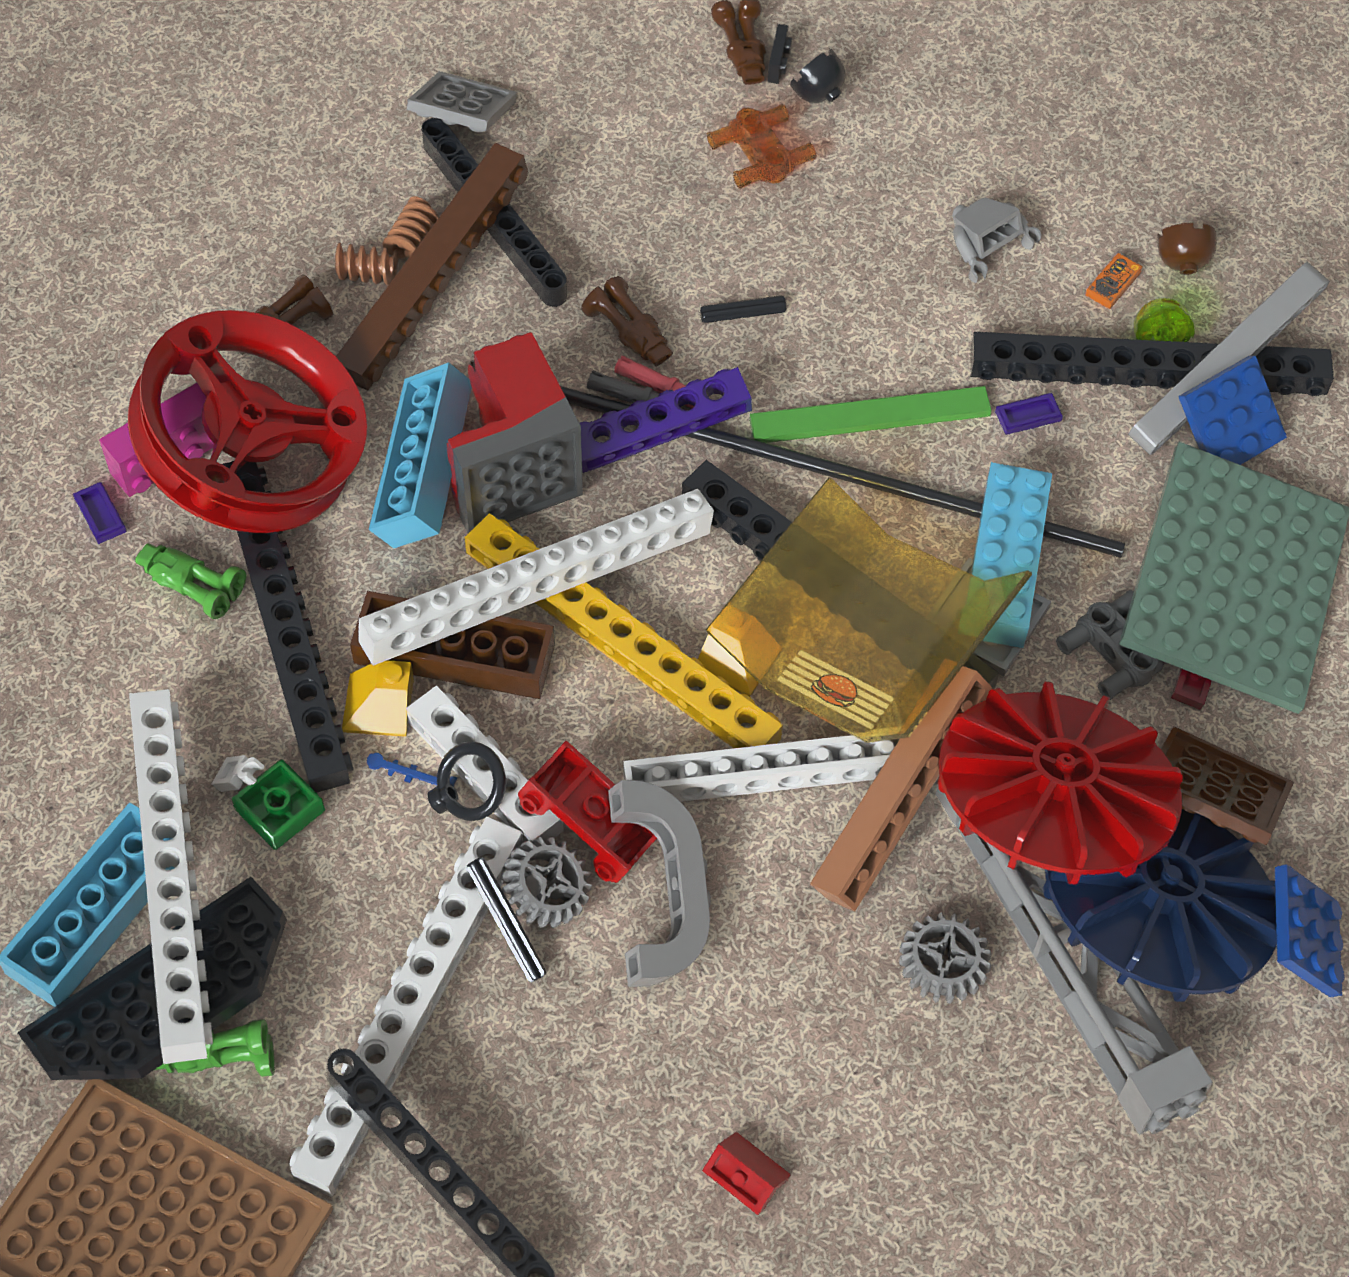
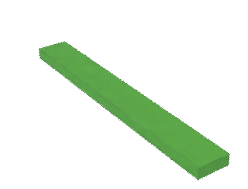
(870, 415)

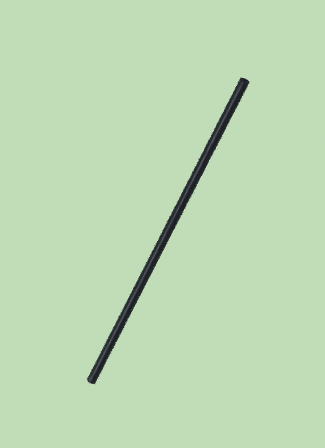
(852, 474)

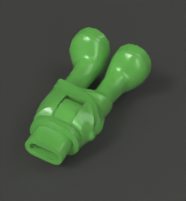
(178, 570)
(237, 1044)

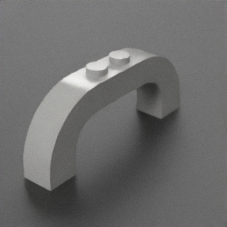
(685, 876)

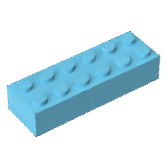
(417, 464)
(1012, 541)
(82, 914)

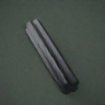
(743, 309)

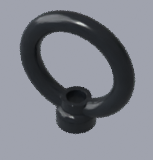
(445, 796)

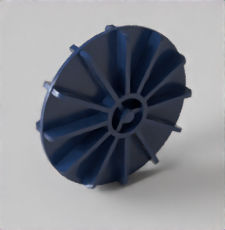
(1185, 920)

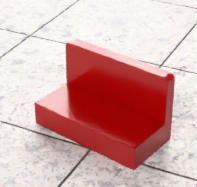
(745, 1172)

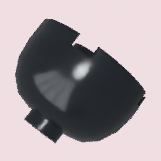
(820, 79)

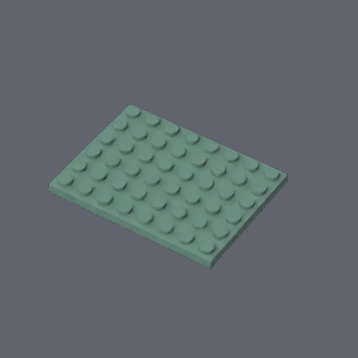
(1236, 577)

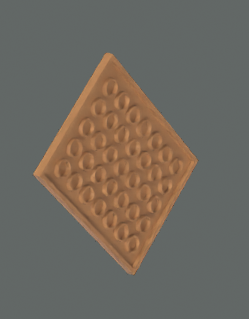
(149, 1198)

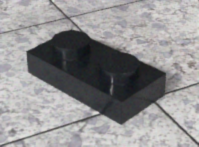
(781, 46)

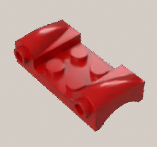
(580, 798)

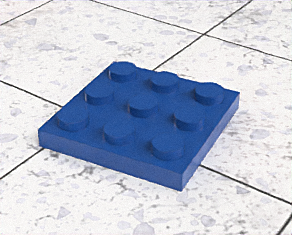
(1233, 413)
(1308, 931)

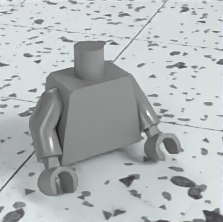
(987, 227)

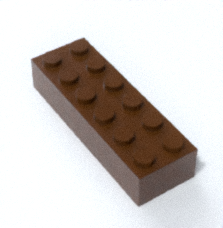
(494, 655)

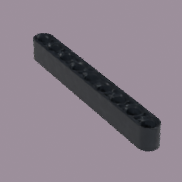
(509, 229)
(434, 1156)

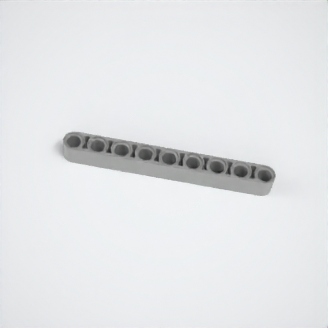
(1246, 340)

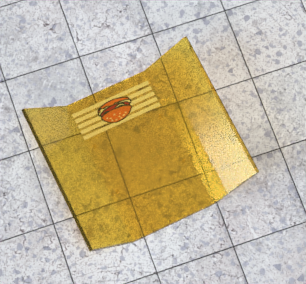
(857, 620)

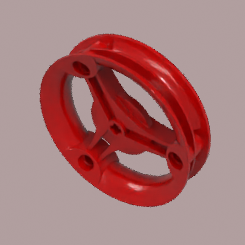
(247, 420)

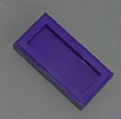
(1028, 413)
(99, 512)

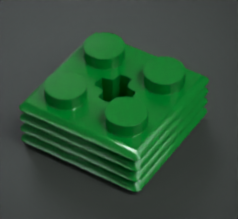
(285, 787)

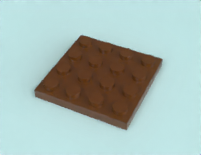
(1227, 786)

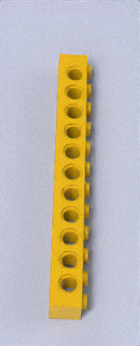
(494, 533)

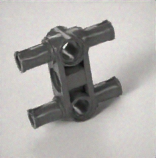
(1106, 640)

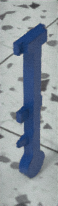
(375, 761)

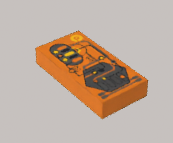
(1113, 280)

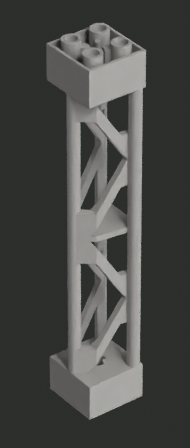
(1150, 1095)

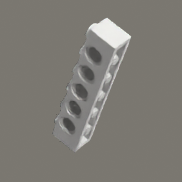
(437, 707)

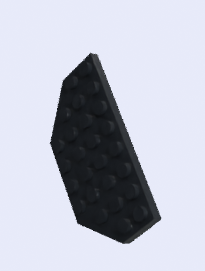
(114, 1021)

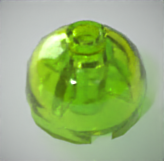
(1164, 320)

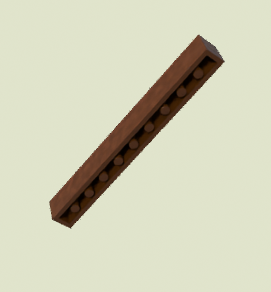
(432, 265)

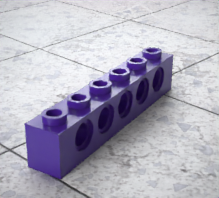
(678, 422)

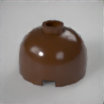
(1187, 247)

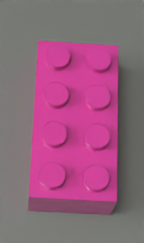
(185, 427)

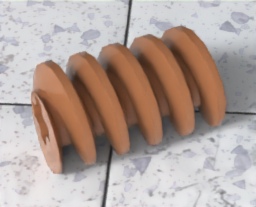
(410, 227)
(365, 265)

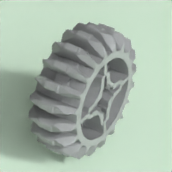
(570, 889)
(958, 960)

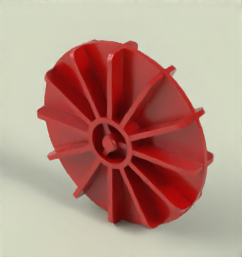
(1060, 783)

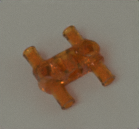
(761, 146)

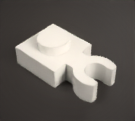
(236, 772)

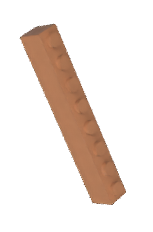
(894, 797)

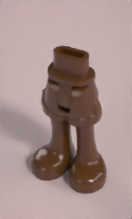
(748, 54)
(312, 301)
(640, 332)

